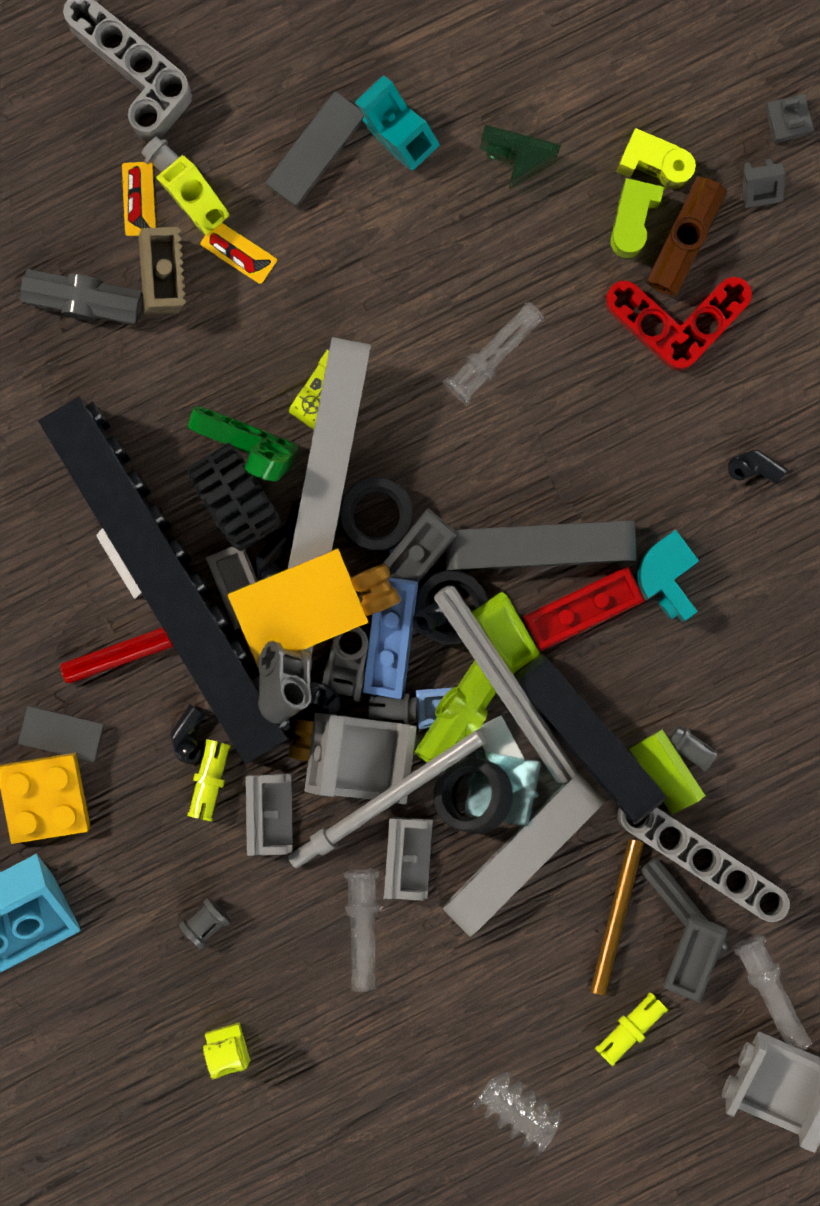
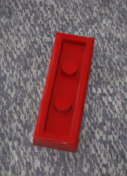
(583, 608)

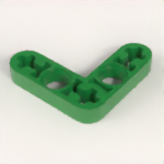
(268, 453)

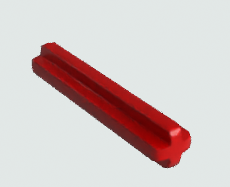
(115, 655)

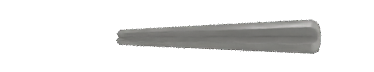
(505, 684)

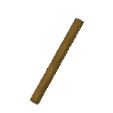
(617, 917)

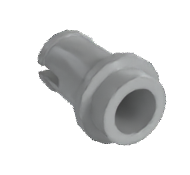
(159, 154)

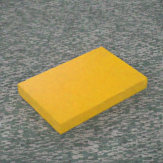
(299, 605)

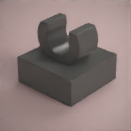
(789, 118)
(763, 184)

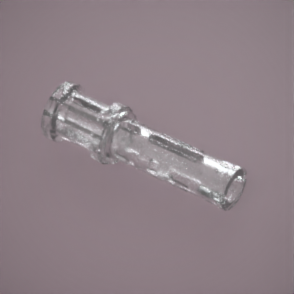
(484, 370)
(362, 909)
(765, 977)

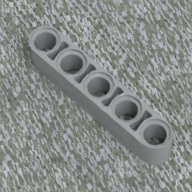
(523, 854)
(719, 868)

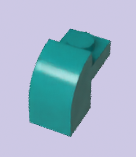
(395, 124)
(658, 573)

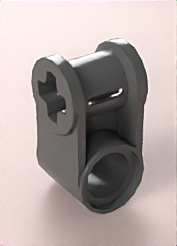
(347, 667)
(283, 682)

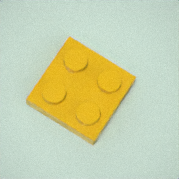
(43, 798)

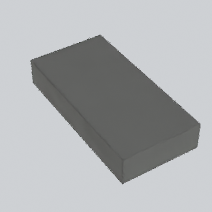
(61, 733)
(695, 958)

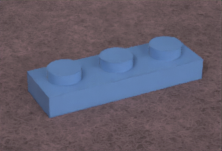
(391, 644)

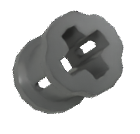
(205, 923)

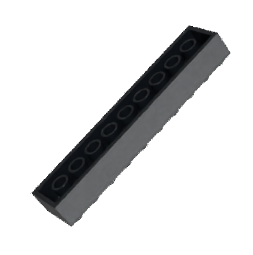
(162, 574)

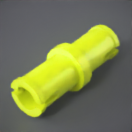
(208, 780)
(631, 1029)

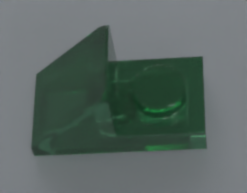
(530, 153)

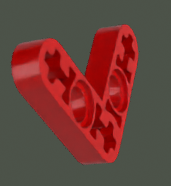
(672, 332)

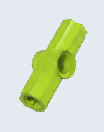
(458, 714)

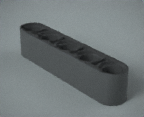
(542, 546)

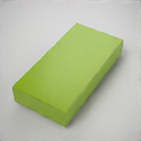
(506, 632)
(668, 771)

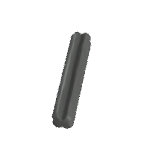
(673, 893)

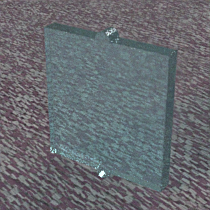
(523, 777)

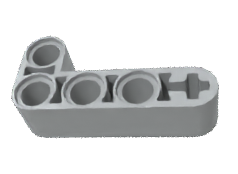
(124, 58)

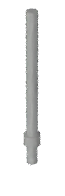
(326, 839)

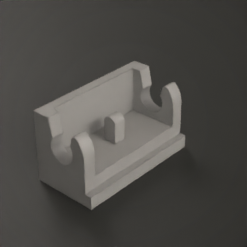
(269, 814)
(408, 858)

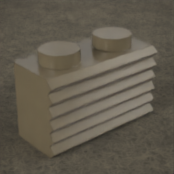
(161, 270)

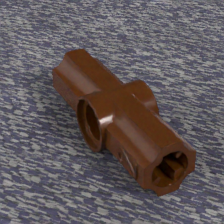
(697, 216)

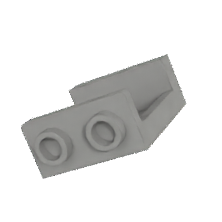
(358, 756)
(779, 1087)

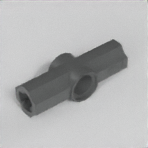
(81, 297)

